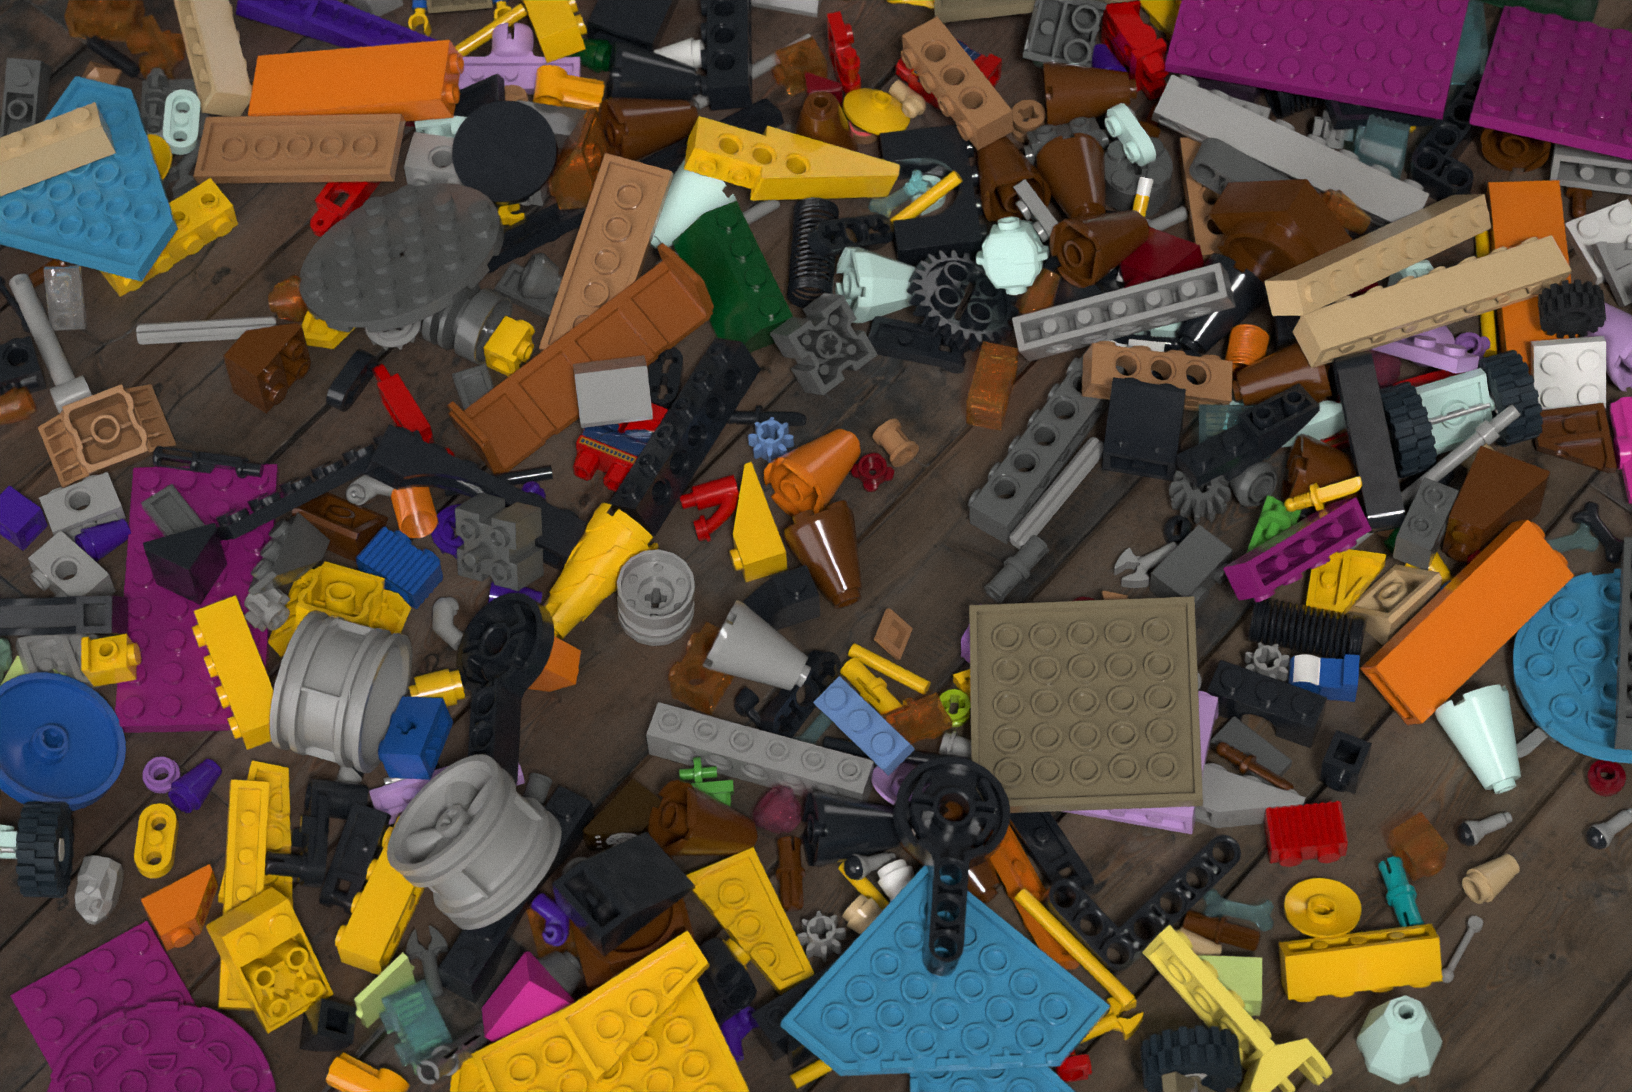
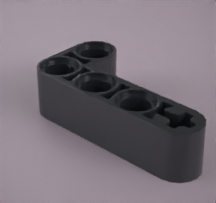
(1443, 160)
(725, 981)

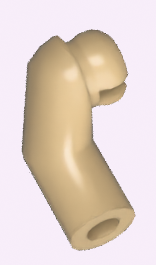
(912, 102)

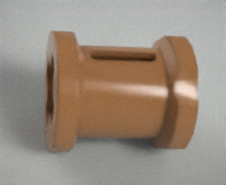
(895, 443)

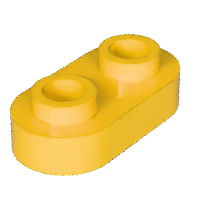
(156, 843)

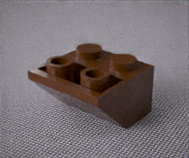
(267, 363)

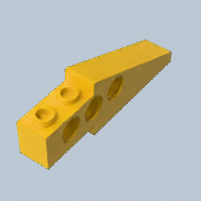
(785, 164)

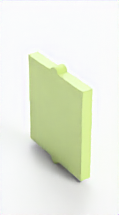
(392, 979)

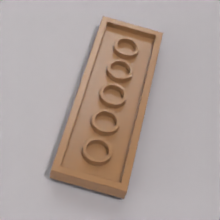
(300, 148)
(609, 241)

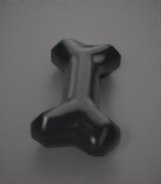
(1590, 516)

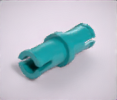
(1400, 893)

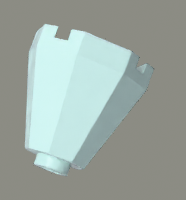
(873, 283)
(1399, 1040)

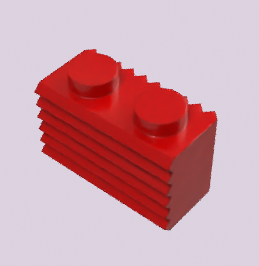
(1305, 833)

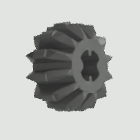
(1201, 500)

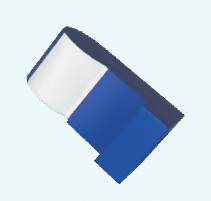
(1326, 676)

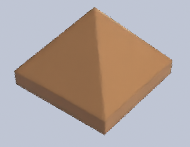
(102, 73)
(893, 634)

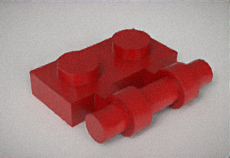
(842, 55)

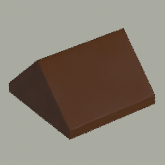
(343, 523)

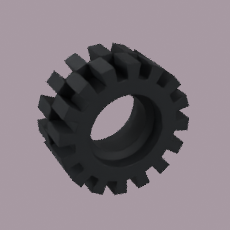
(1571, 309)

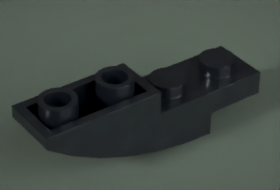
(1255, 437)

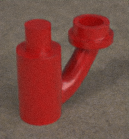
(710, 494)

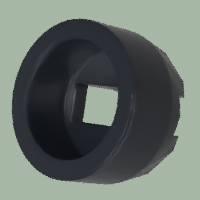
(1169, 527)

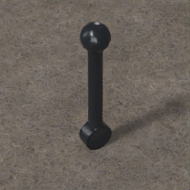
(13, 304)

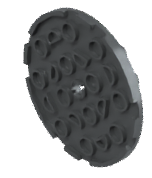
(357, 266)

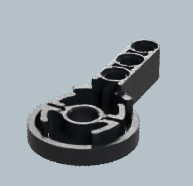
(497, 706)
(948, 844)

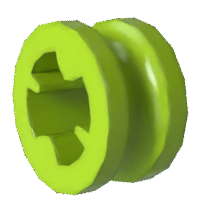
(960, 697)

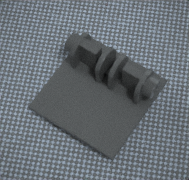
(154, 96)

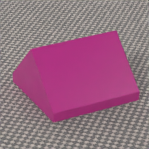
(522, 999)

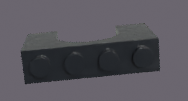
(936, 153)

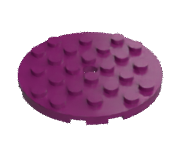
(163, 1051)

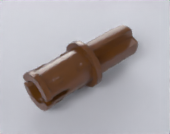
(790, 873)
(1220, 931)

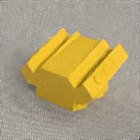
(345, 594)

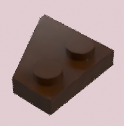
(1578, 436)

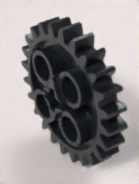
(938, 290)

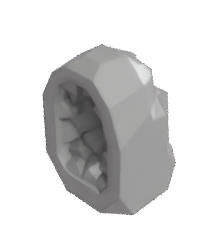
(98, 888)

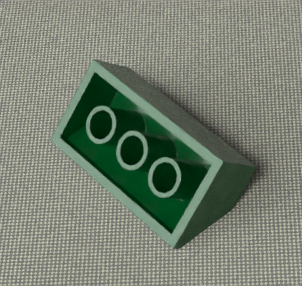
(736, 277)

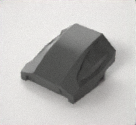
(1064, 31)

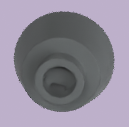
(539, 277)
(1254, 484)
(563, 969)

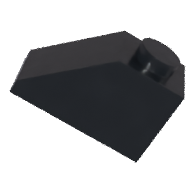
(786, 599)

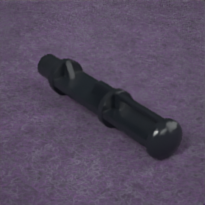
(207, 462)

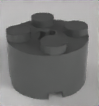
(1123, 178)

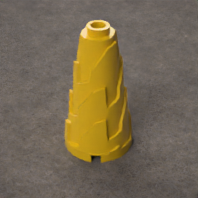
(595, 567)

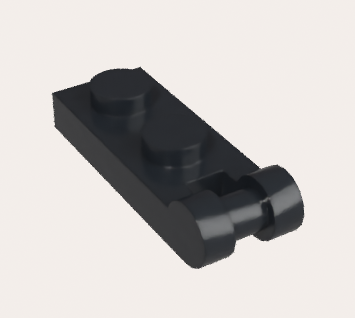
(915, 344)
(1050, 849)
(354, 853)

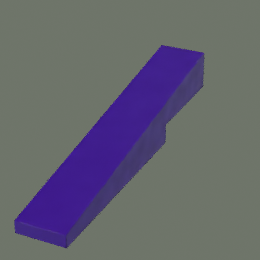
(329, 22)

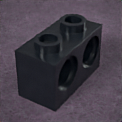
(29, 374)

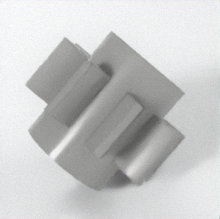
(1335, 138)
(267, 609)
(1268, 661)
(821, 925)

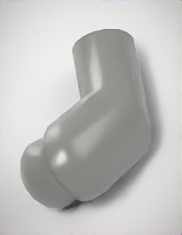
(366, 489)
(442, 621)

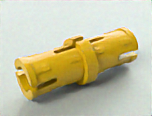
(871, 689)

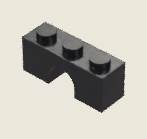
(1290, 709)

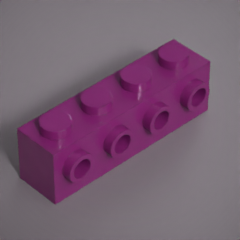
(1297, 549)

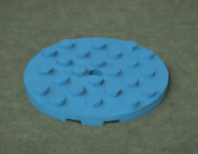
(1569, 666)

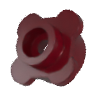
(869, 463)

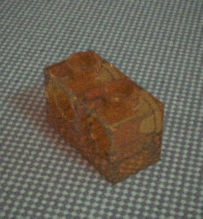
(104, 18)
(992, 386)
(709, 693)

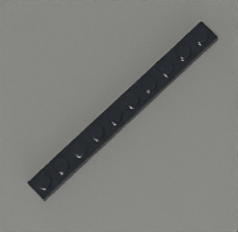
(552, 222)

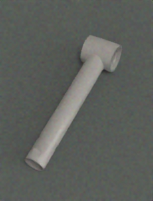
(67, 387)

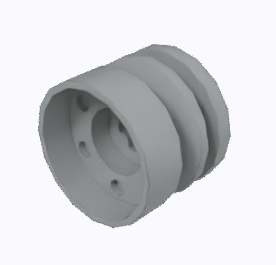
(654, 579)

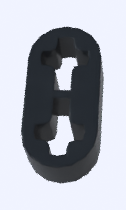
(351, 380)
(672, 380)

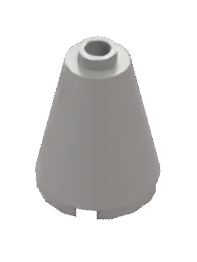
(756, 651)

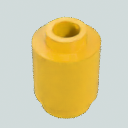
(439, 685)

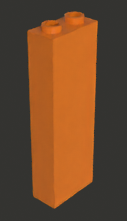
(383, 79)
(1516, 214)
(1467, 621)

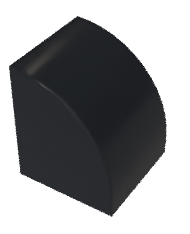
(328, 1026)

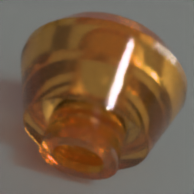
(287, 300)

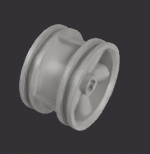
(339, 690)
(474, 842)

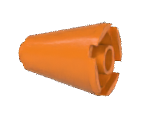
(812, 472)

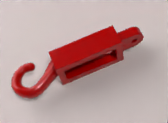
(330, 213)
(401, 404)

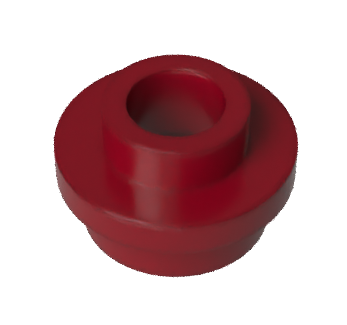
(1602, 786)

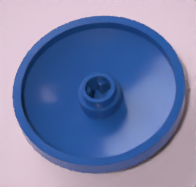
(57, 741)

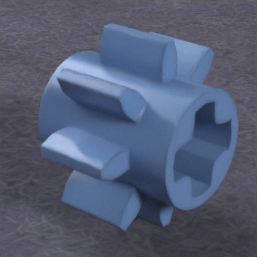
(770, 439)

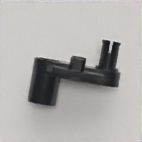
(322, 801)

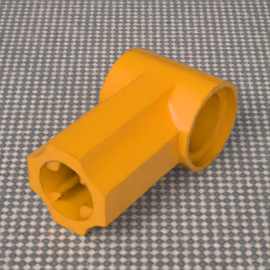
(559, 89)
(352, 1075)

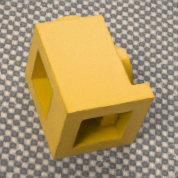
(509, 346)
(109, 659)

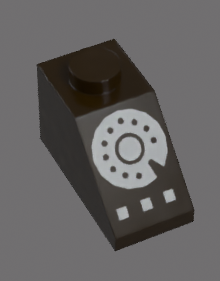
(622, 818)

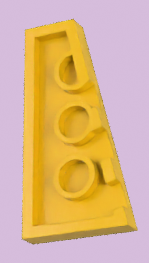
(278, 821)
(750, 912)
(626, 1007)

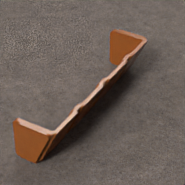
(542, 394)

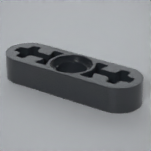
(859, 225)
(786, 700)

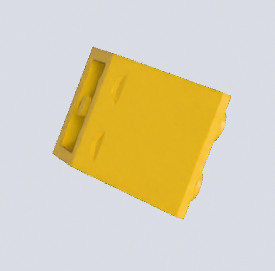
(270, 958)

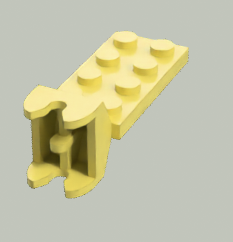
(1223, 1008)

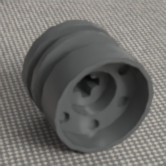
(468, 322)

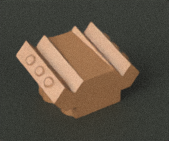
(105, 433)

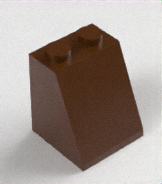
(1491, 498)

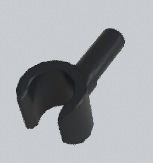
(745, 704)

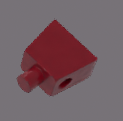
(1159, 258)

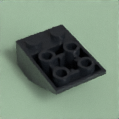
(1144, 428)
(620, 891)

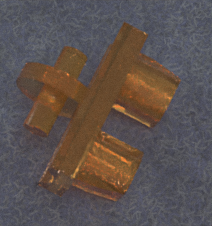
(162, 48)
(919, 718)

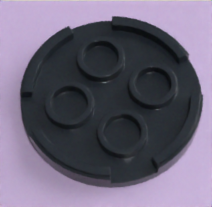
(505, 151)

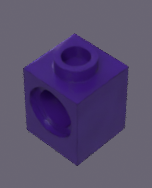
(20, 518)

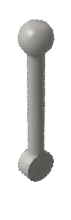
(1474, 925)

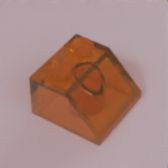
(579, 163)

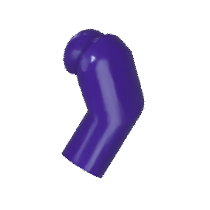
(557, 921)
(736, 1029)

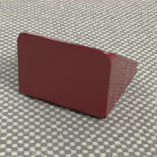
(816, 83)

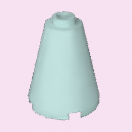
(686, 201)
(1484, 735)

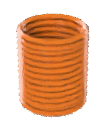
(1246, 346)
(414, 511)

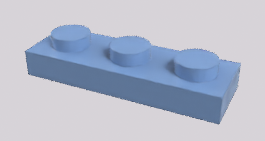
(864, 725)

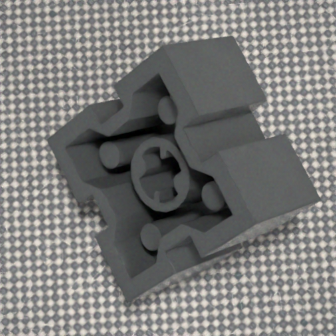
(823, 344)
(499, 541)

